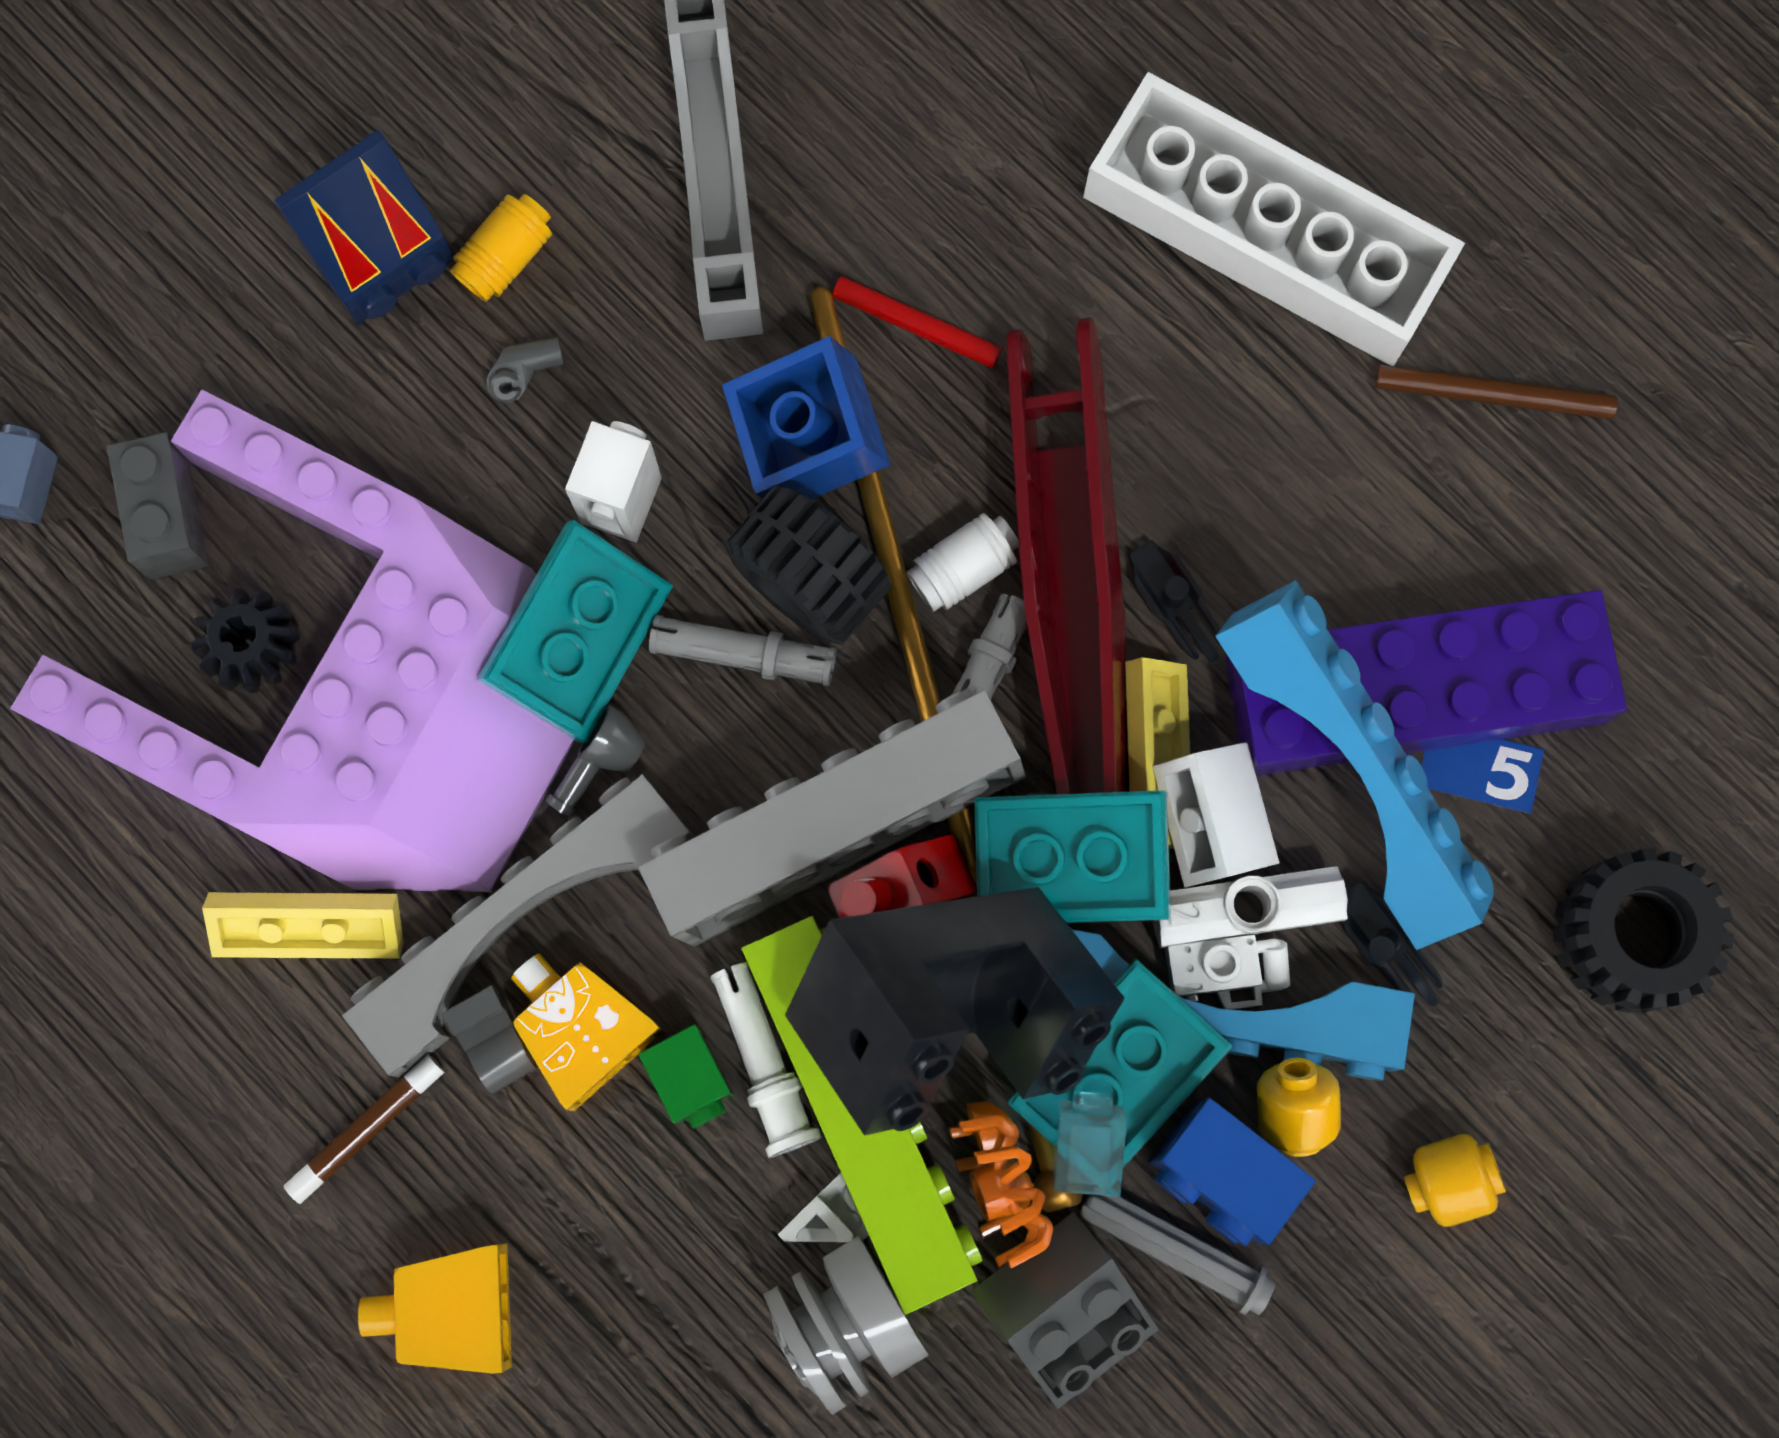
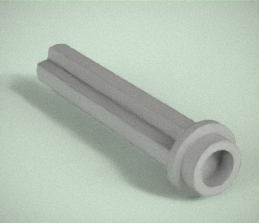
(1181, 1251)

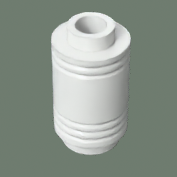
(964, 562)

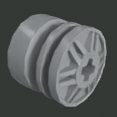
(844, 1325)

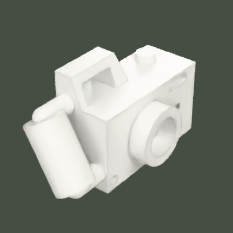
(1228, 966)

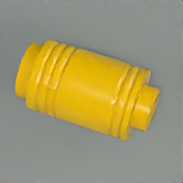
(502, 246)

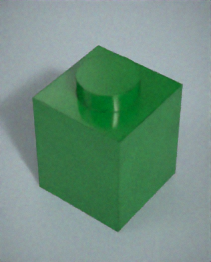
(687, 1077)

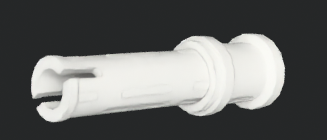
(773, 1089)

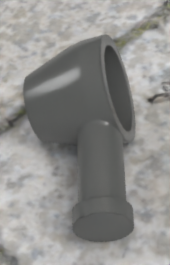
(611, 746)

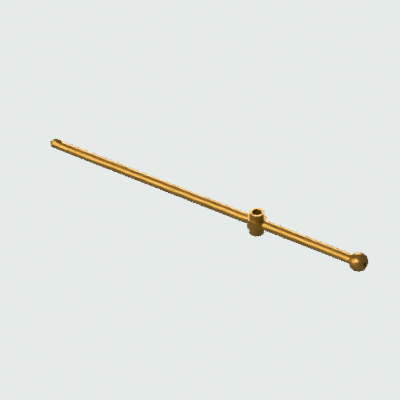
(923, 685)

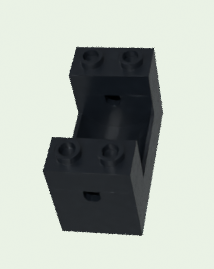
(908, 984)

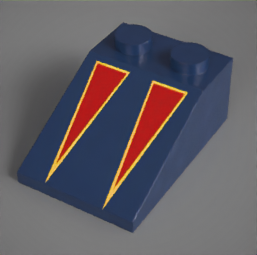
(366, 228)

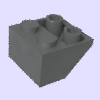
(1066, 1311)

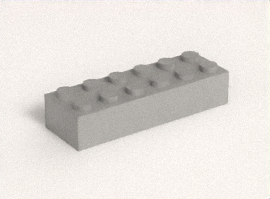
(832, 819)

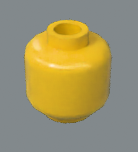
(1298, 1107)
(1455, 1180)

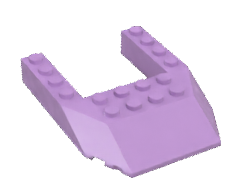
(395, 750)

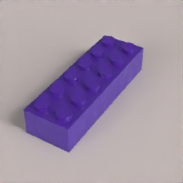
(1457, 680)

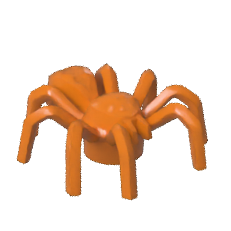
(1000, 1185)

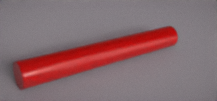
(917, 322)

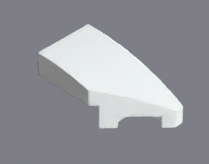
(827, 1217)

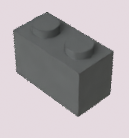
(157, 506)

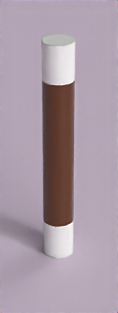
(363, 1129)

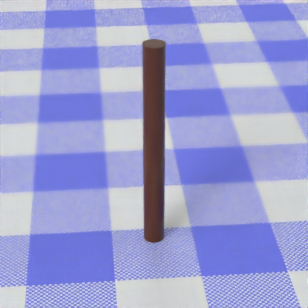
(1496, 392)

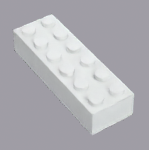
(1271, 219)

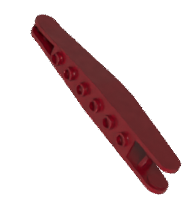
(1072, 573)

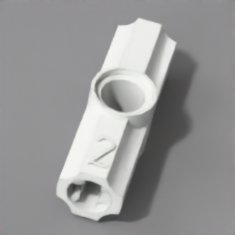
(1286, 899)

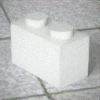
(614, 479)
(1216, 814)

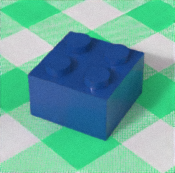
(806, 421)
(1230, 1173)

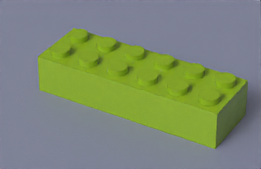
(883, 1170)

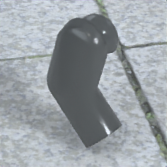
(518, 365)

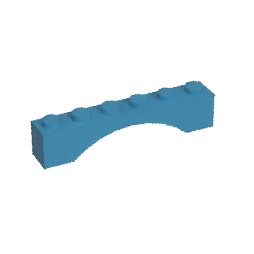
(1292, 658)
(1349, 1025)

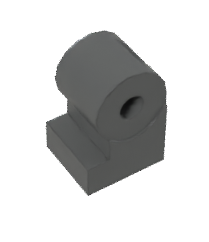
(490, 1039)

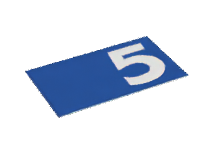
(1486, 772)

